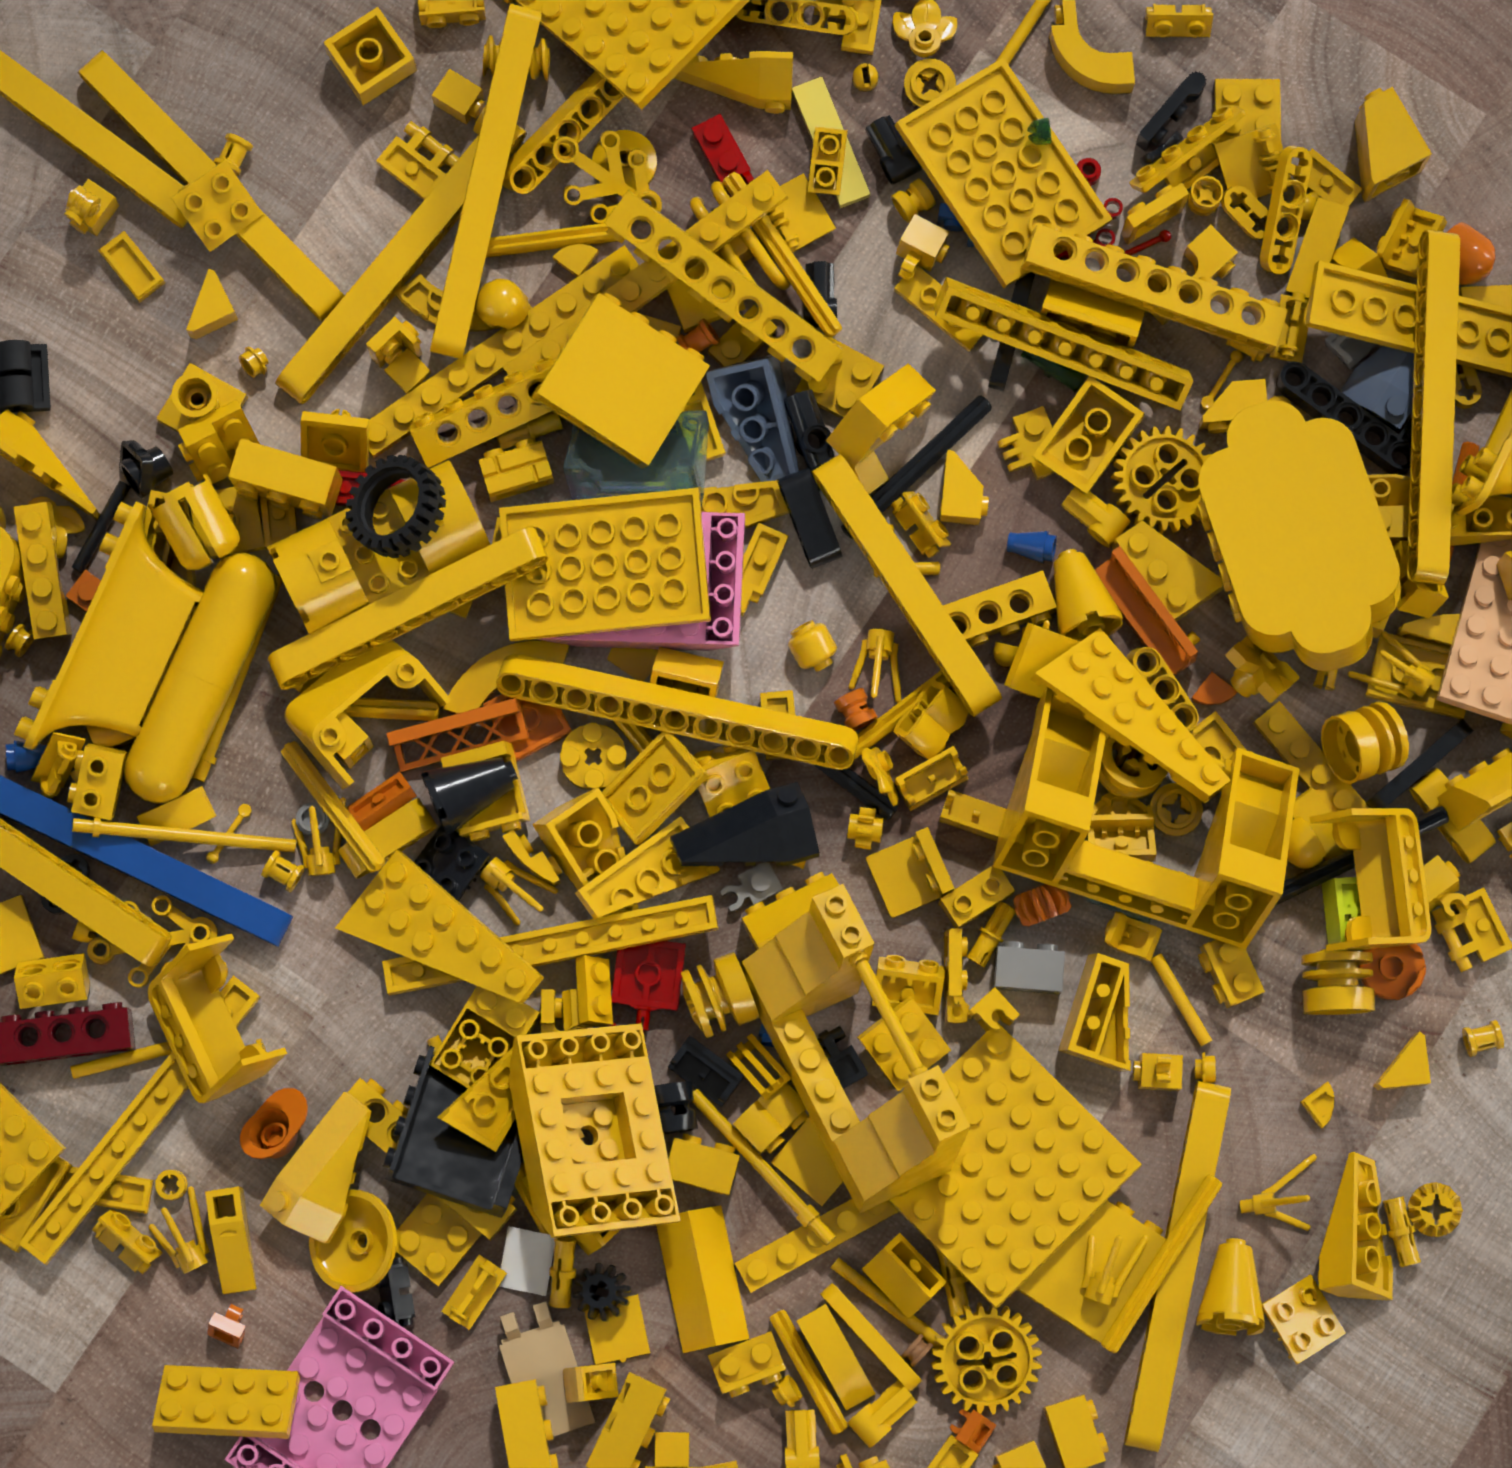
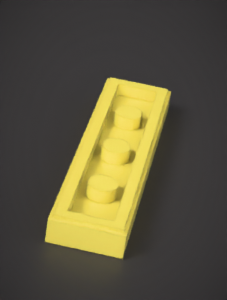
(819, 111)

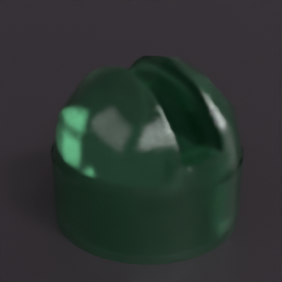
(1040, 131)

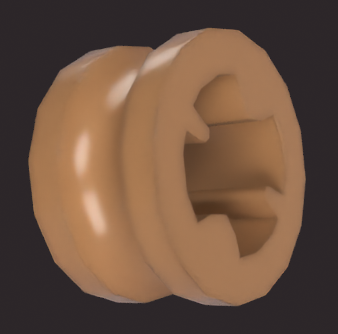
(916, 1350)

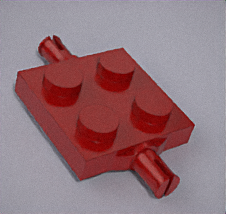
(649, 978)

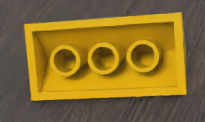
(702, 1280)

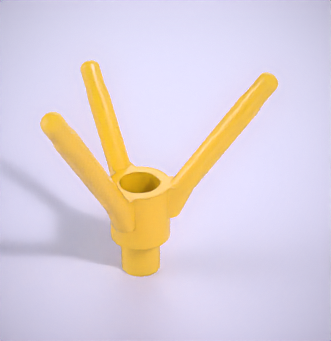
(1266, 1202)

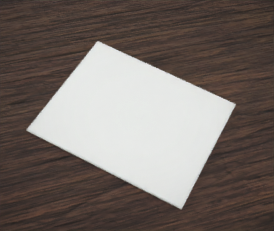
(527, 1260)

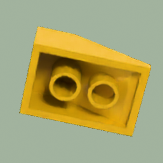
(1088, 435)

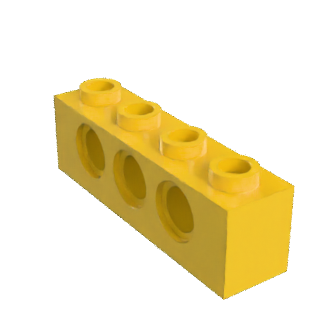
(1031, 588)

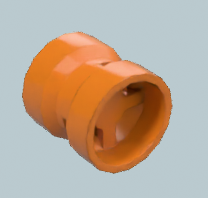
(855, 709)

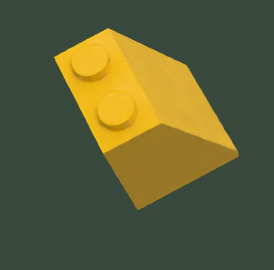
(1387, 143)

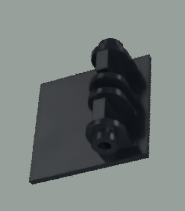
(452, 861)

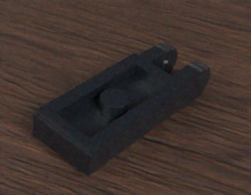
(1173, 109)

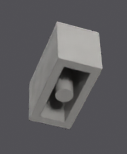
(1029, 969)

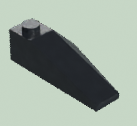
(760, 829)

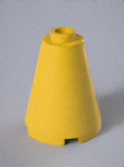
(1082, 598)
(1232, 1292)

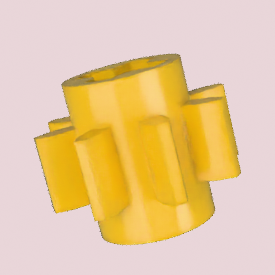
(865, 828)

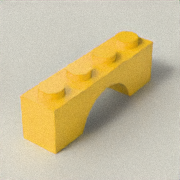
(41, 573)

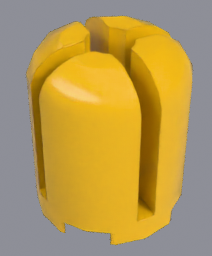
(182, 533)

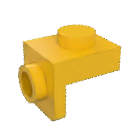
(1132, 936)

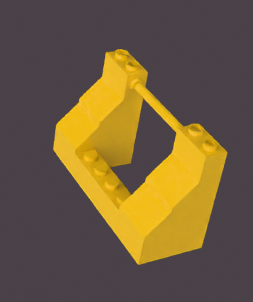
(1241, 858)
(812, 968)

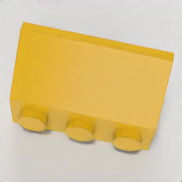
(1093, 313)
(1480, 793)
(766, 921)

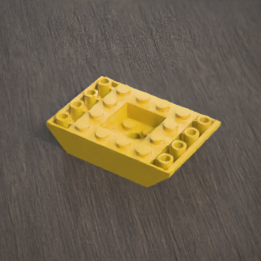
(602, 1085)

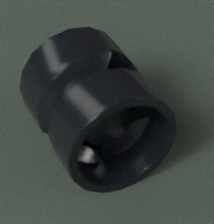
(678, 1096)

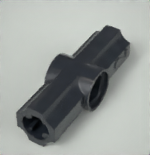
(808, 420)

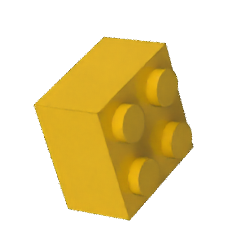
(370, 56)

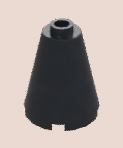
(467, 789)

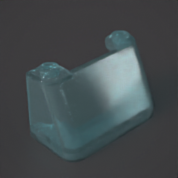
(680, 463)

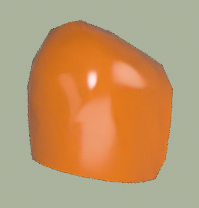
(1476, 254)

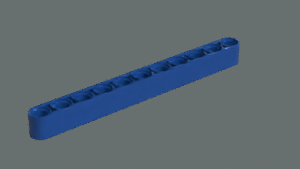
(145, 864)

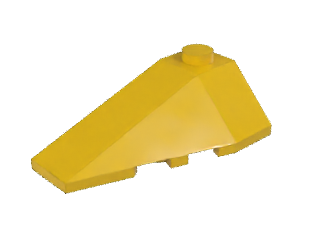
(1353, 1248)

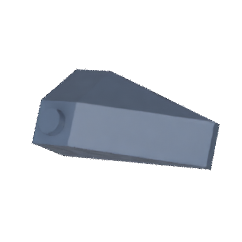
(1384, 385)
(754, 407)

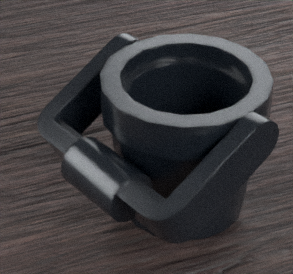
(143, 467)

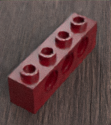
(117, 1036)

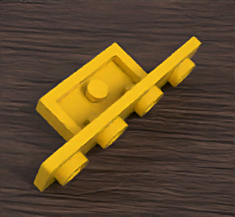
(1192, 156)

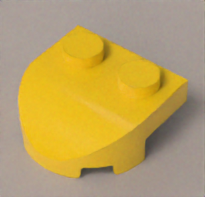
(1123, 827)

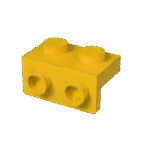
(1400, 245)

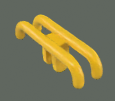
(744, 245)

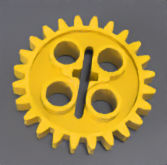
(1145, 457)
(988, 1389)

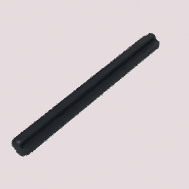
(929, 454)
(1345, 861)

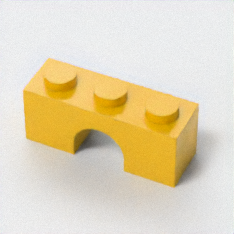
(1210, 258)

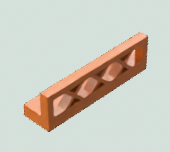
(1146, 612)
(455, 722)

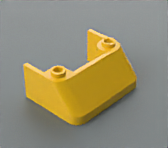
(315, 710)
(1387, 877)
(200, 1025)

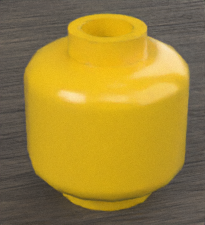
(812, 645)

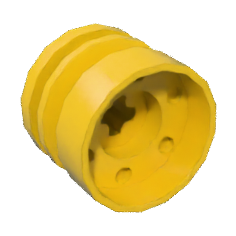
(1364, 742)
(1337, 983)
(719, 995)

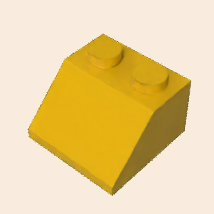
(687, 672)

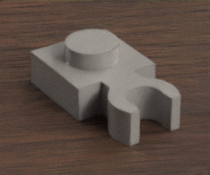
(757, 885)

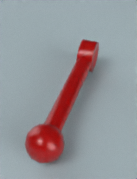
(1164, 236)

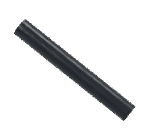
(100, 527)

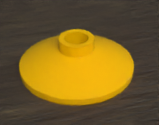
(628, 141)

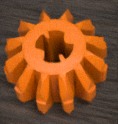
(1041, 904)

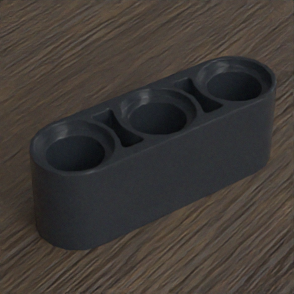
(809, 518)

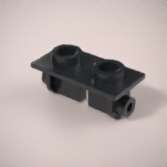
(392, 1304)

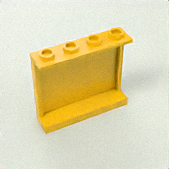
(621, 380)
(1059, 1279)

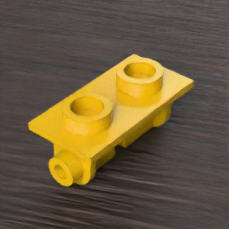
(1191, 22)
(1294, 332)
(930, 531)
(56, 763)
(138, 1250)
(474, 1292)

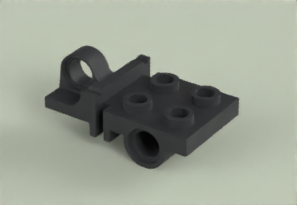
(24, 377)

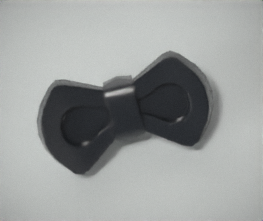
(1153, 156)

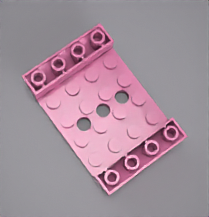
(373, 1367)

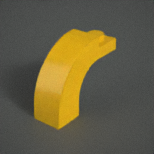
(1088, 67)

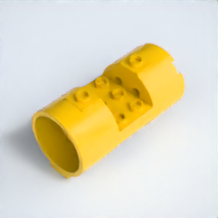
(337, 575)

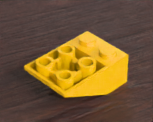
(482, 1035)

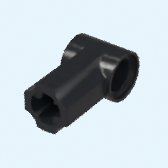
(894, 154)
(823, 278)

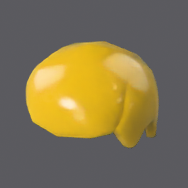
(501, 304)
(1304, 845)

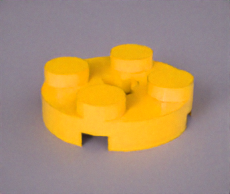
(592, 737)

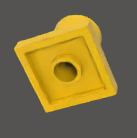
(195, 386)

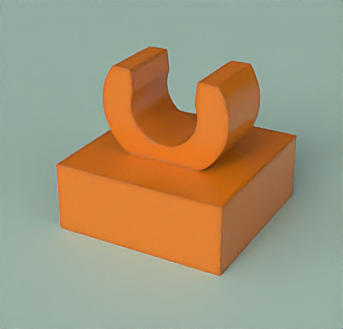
(228, 1328)
(974, 1431)

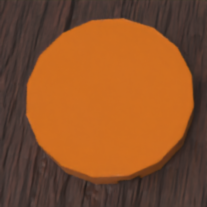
(1396, 971)

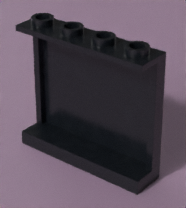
(443, 1159)

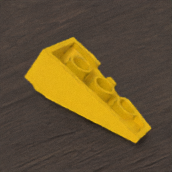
(758, 81)
(28, 451)
(583, 838)
(315, 1182)

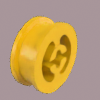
(1134, 777)

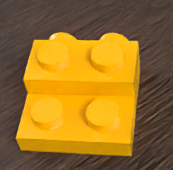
(214, 441)

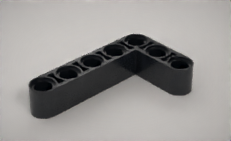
(1363, 420)

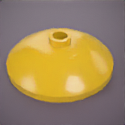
(346, 1258)

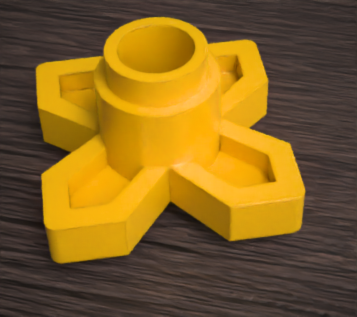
(1259, 671)

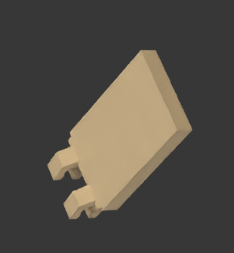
(543, 1356)

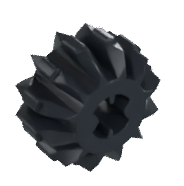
(599, 1280)

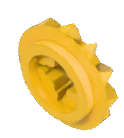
(927, 70)
(1183, 823)
(1423, 1220)

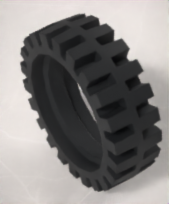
(372, 488)

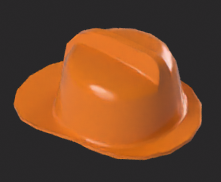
(275, 1125)

